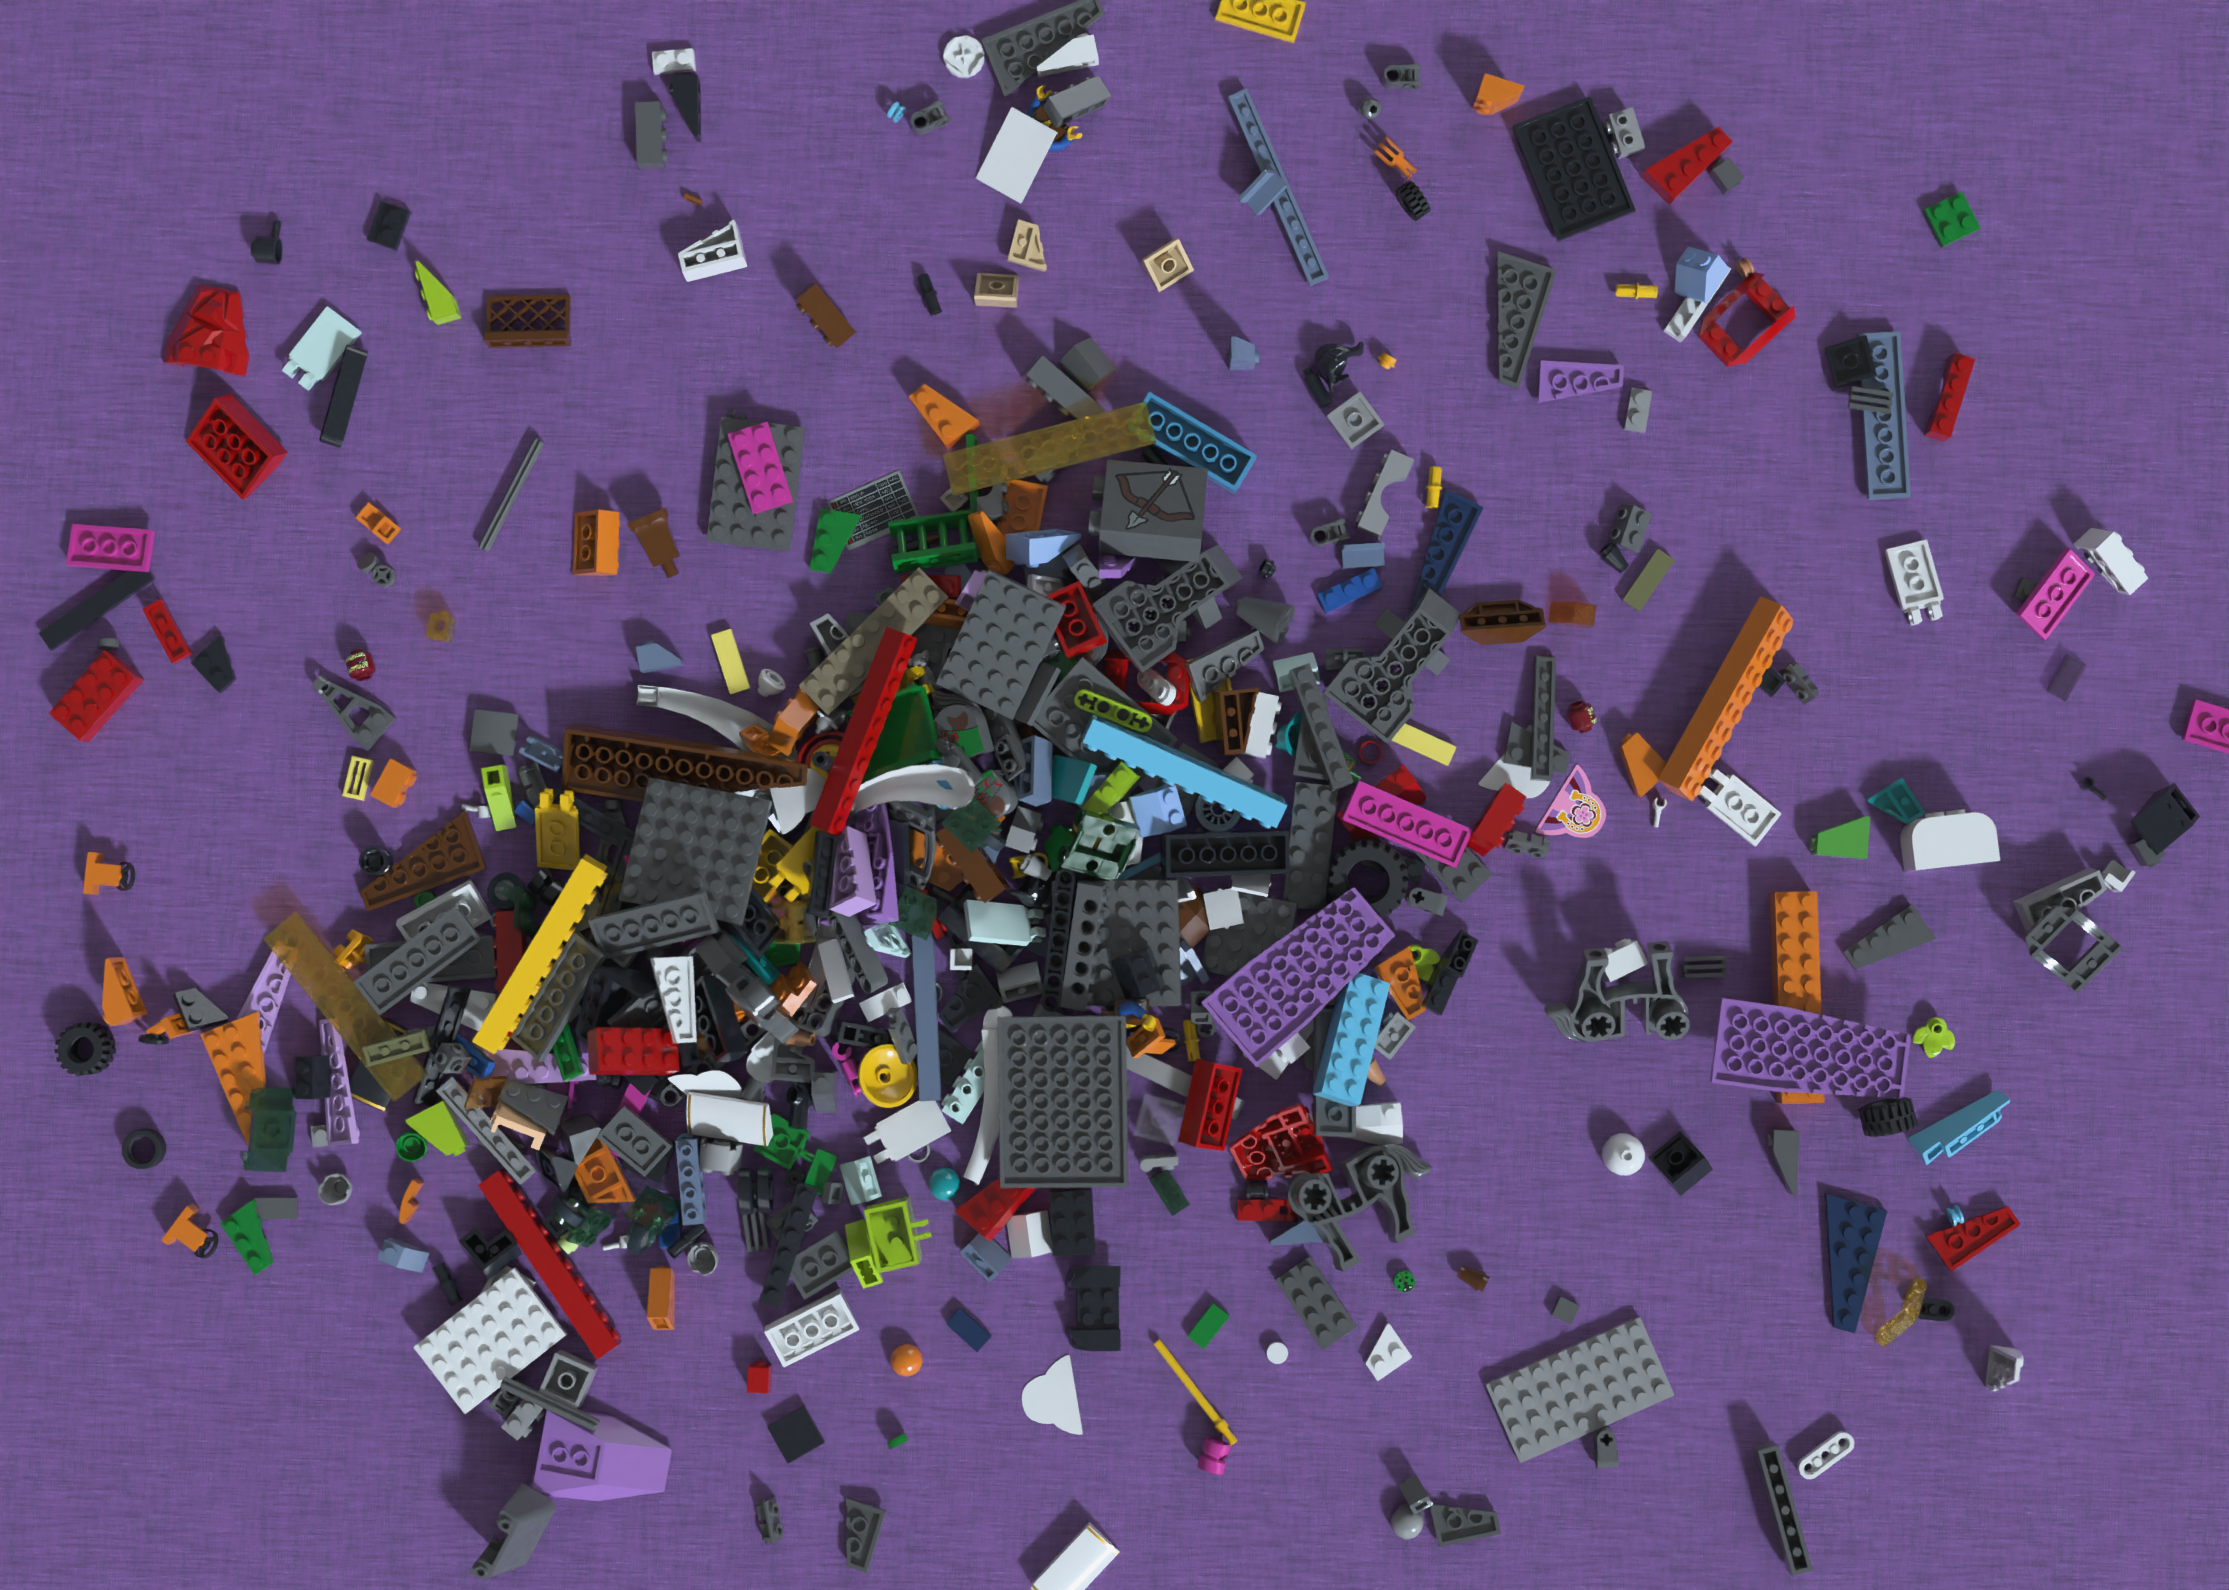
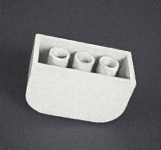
(1949, 840)

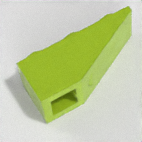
(441, 302)
(499, 796)

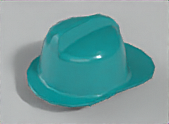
(1288, 735)

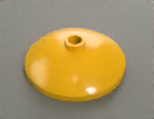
(898, 1081)

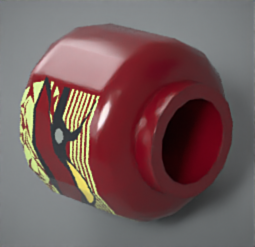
(360, 665)
(1581, 716)

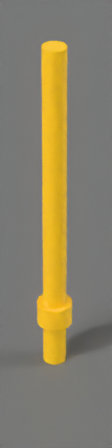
(1220, 1424)

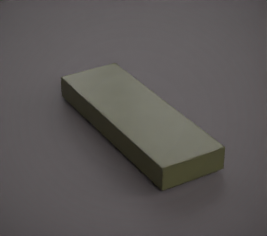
(1648, 580)
(396, 1048)

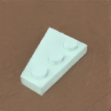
(887, 940)

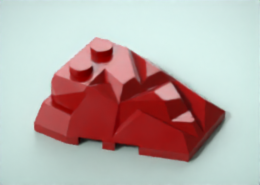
(210, 333)
(1281, 1146)

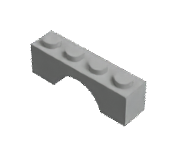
(1374, 517)

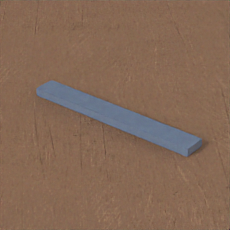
(926, 1018)

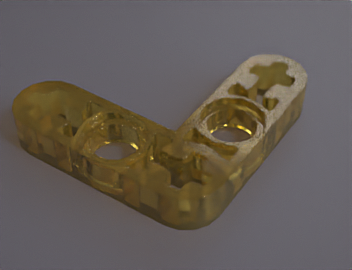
(1907, 1316)

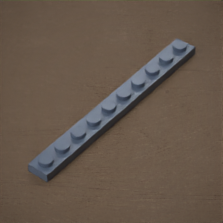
(1285, 203)

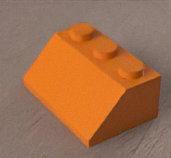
(596, 543)

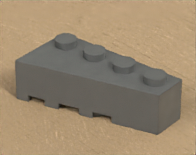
(1060, 389)

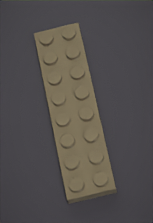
(850, 662)

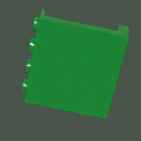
(906, 735)

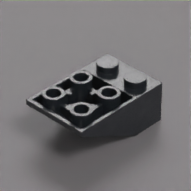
(2164, 818)

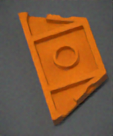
(943, 871)
(602, 1177)

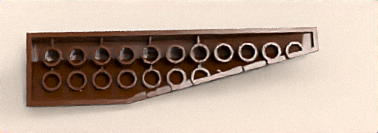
(622, 761)

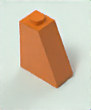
(1641, 763)
(661, 1298)

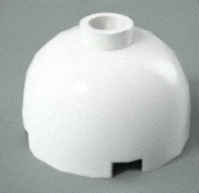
(1623, 1154)

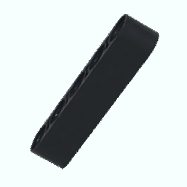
(343, 396)

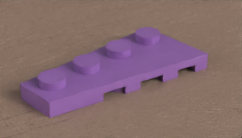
(1572, 379)
(1115, 565)

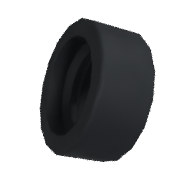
(127, 1149)

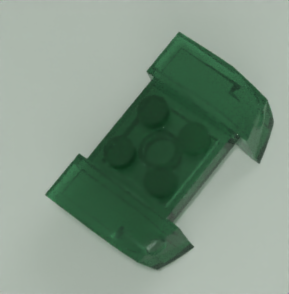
(270, 1129)

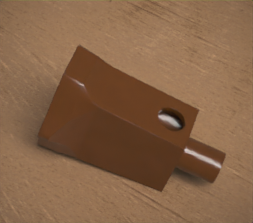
(657, 540)

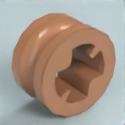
(1744, 267)

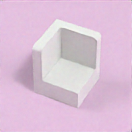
(2116, 876)
(960, 959)

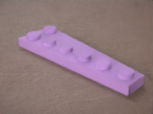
(267, 996)
(525, 1069)
(339, 1107)

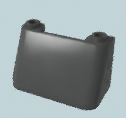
(524, 1521)

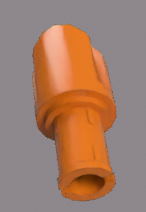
(1397, 160)

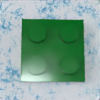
(1951, 219)

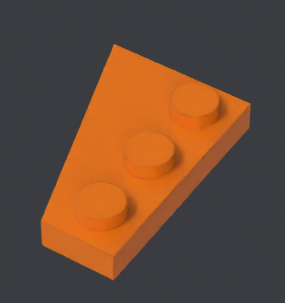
(1404, 982)

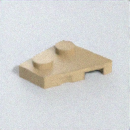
(1026, 246)

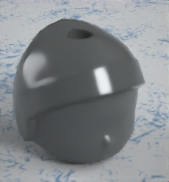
(1369, 107)

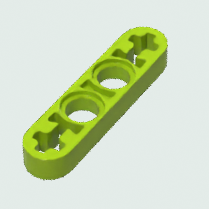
(1114, 707)

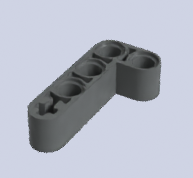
(819, 1013)

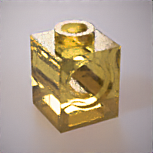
(444, 635)

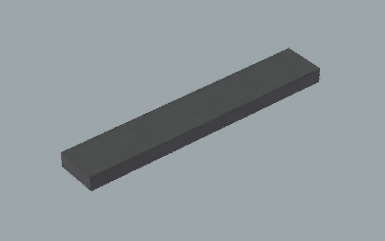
(1543, 718)

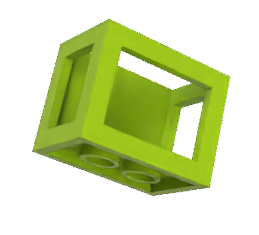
(894, 1234)

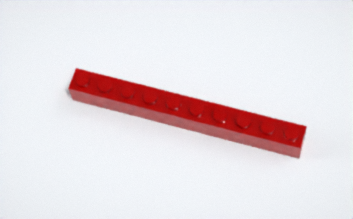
(863, 731)
(549, 1263)

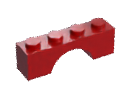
(1955, 382)

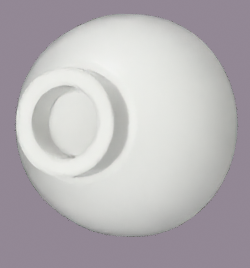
(770, 683)

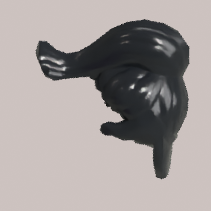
(1333, 360)
(1036, 894)

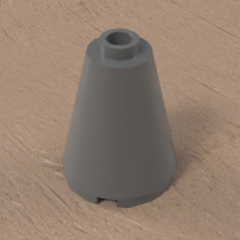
(1266, 616)

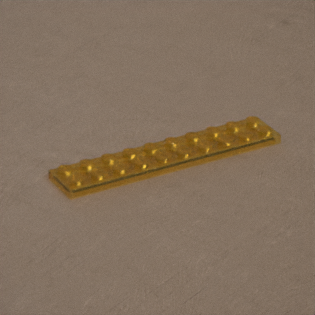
(1049, 448)
(341, 1001)

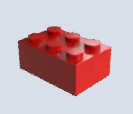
(1078, 626)

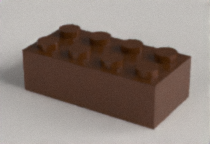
(975, 867)

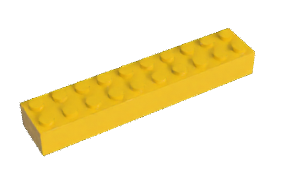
(538, 957)

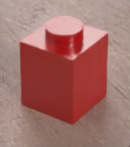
(759, 1377)

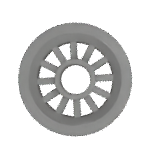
(1209, 825)

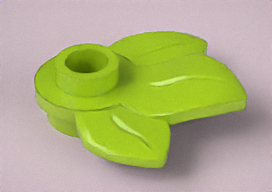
(1424, 961)
(1933, 1040)

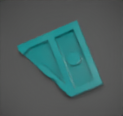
(1898, 802)

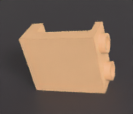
(510, 1118)

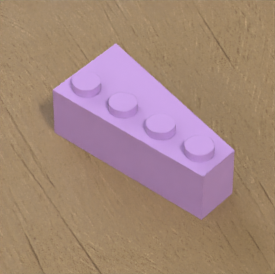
(852, 874)

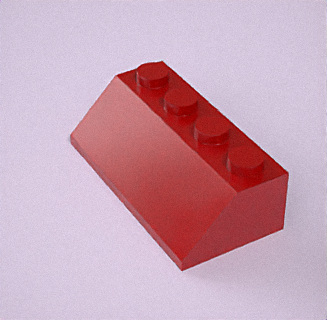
(1398, 783)
(1209, 1105)

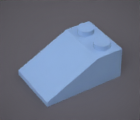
(1038, 546)

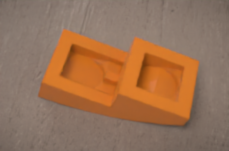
(378, 523)
(756, 739)
(408, 1205)

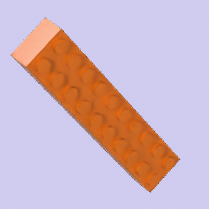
(1726, 699)
(1795, 962)

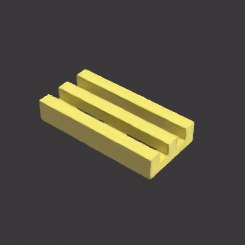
(369, 763)

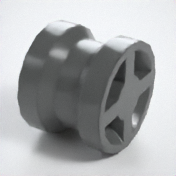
(380, 572)

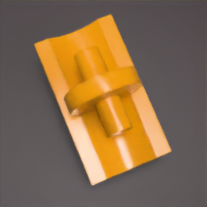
(354, 952)

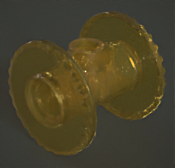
(790, 923)

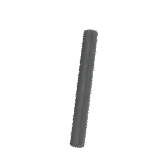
(549, 1403)

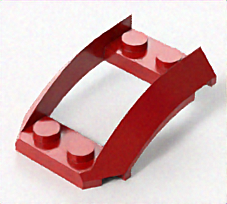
(1766, 300)
(1117, 669)

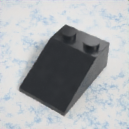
(758, 928)

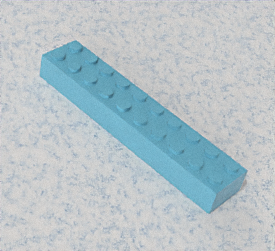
(1184, 770)

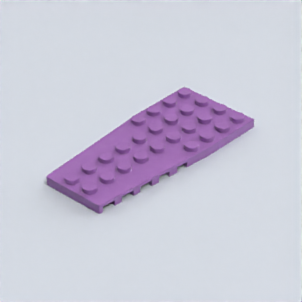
(1297, 976)
(1806, 1052)

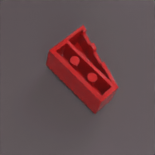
(1496, 820)

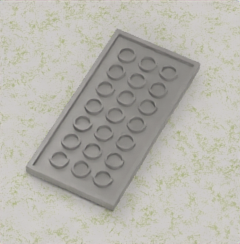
(1579, 1389)

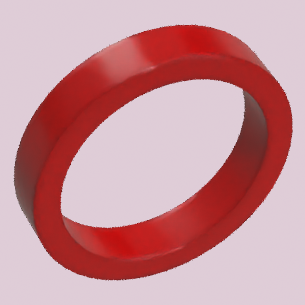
(1380, 752)

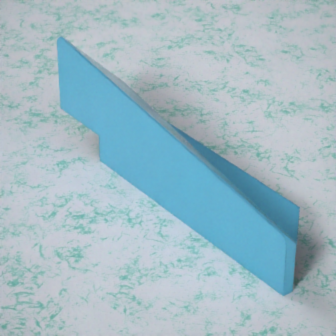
(1959, 1128)

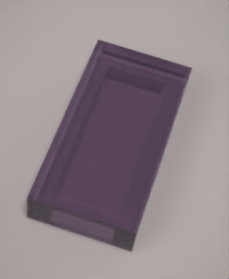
(2066, 677)

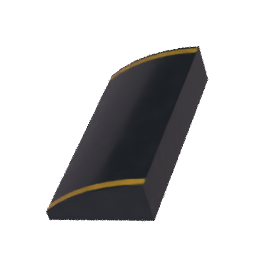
(365, 1086)

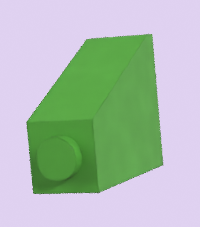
(1843, 840)

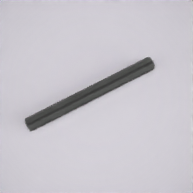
(511, 494)

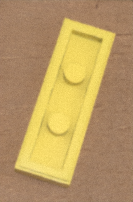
(730, 661)
(1425, 744)

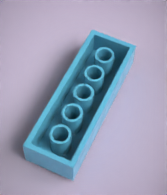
(1351, 1040)

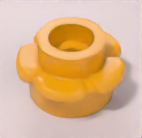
(1386, 360)

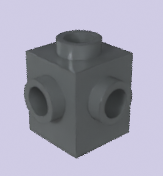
(451, 1058)

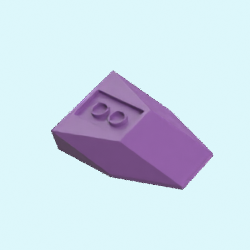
(875, 824)
(599, 1462)

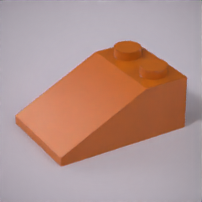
(120, 995)

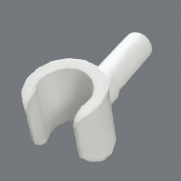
(483, 811)
(1658, 811)
(621, 1244)

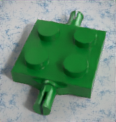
(785, 1144)

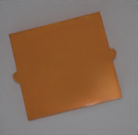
(485, 1092)

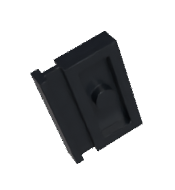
(388, 226)

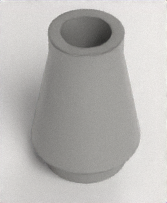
(1033, 866)

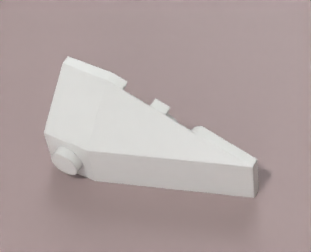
(1379, 1123)
(2003, 1367)

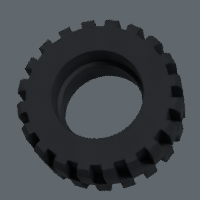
(1376, 851)

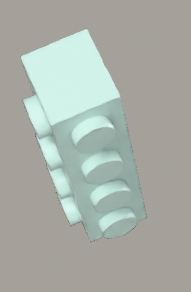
(967, 1089)

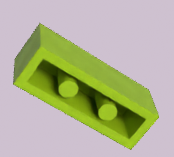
(1112, 789)

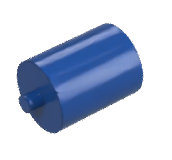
(526, 811)

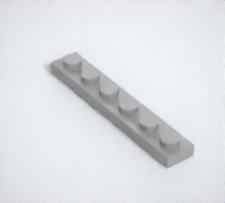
(480, 1125)

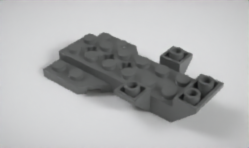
(1188, 588)
(1412, 646)

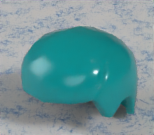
(944, 1184)

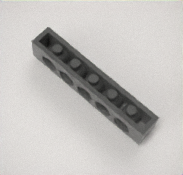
(1070, 996)

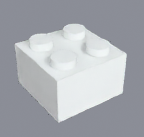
(1623, 959)

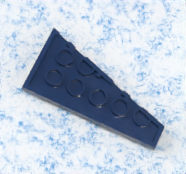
(1852, 1248)

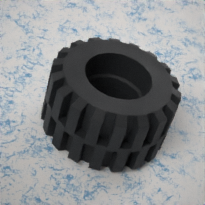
(69, 1054)
(1887, 1117)

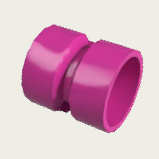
(1213, 1457)

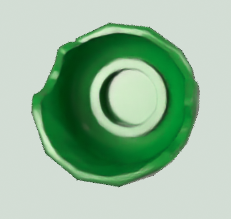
(411, 1146)

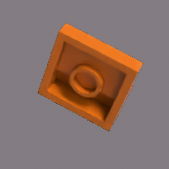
(793, 988)

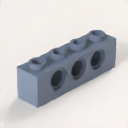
(691, 1181)

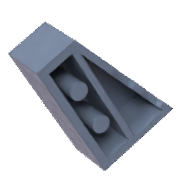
(1035, 781)

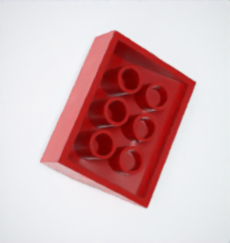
(236, 445)

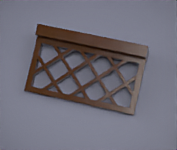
(527, 337)

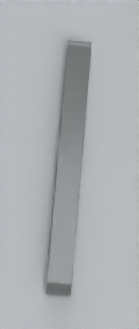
(1154, 1069)

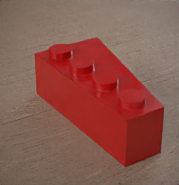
(1679, 170)
(993, 1208)

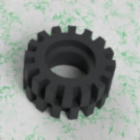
(1412, 200)

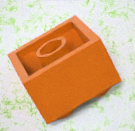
(1496, 94)

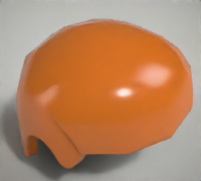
(906, 1360)

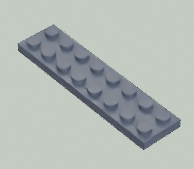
(1886, 433)

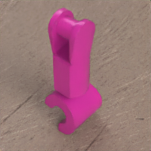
(848, 1065)

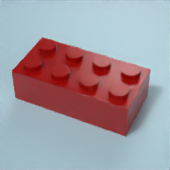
(96, 696)
(632, 1051)

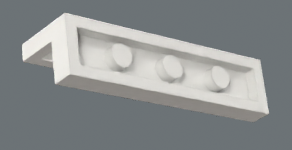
(1686, 317)

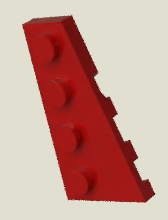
(1965, 1240)

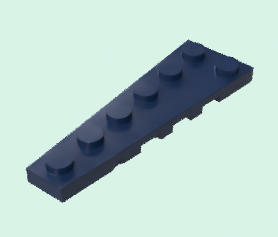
(1450, 535)

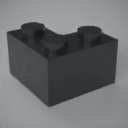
(492, 1255)

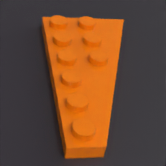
(238, 1063)

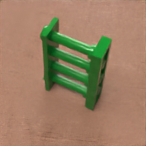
(933, 557)

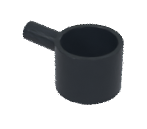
(268, 249)

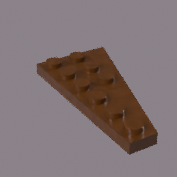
(435, 862)

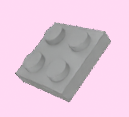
(1355, 420)

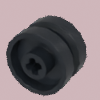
(755, 1190)

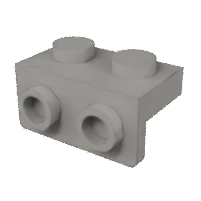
(1393, 1034)

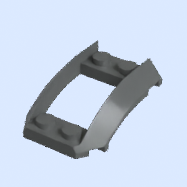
(926, 822)
(2088, 964)

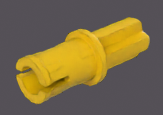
(1636, 291)
(1434, 487)
(1191, 1040)

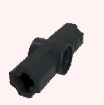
(800, 1100)

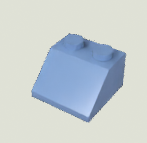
(1699, 274)
(1158, 810)

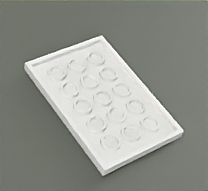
(490, 1340)

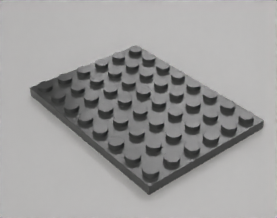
(1063, 1101)

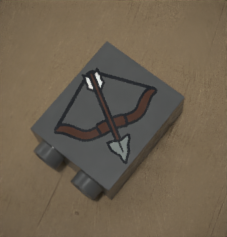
(1149, 510)

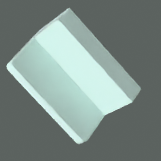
(1284, 665)
(860, 1180)

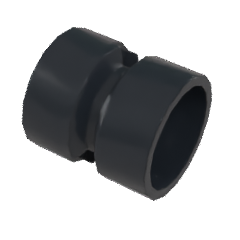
(375, 861)
(545, 885)

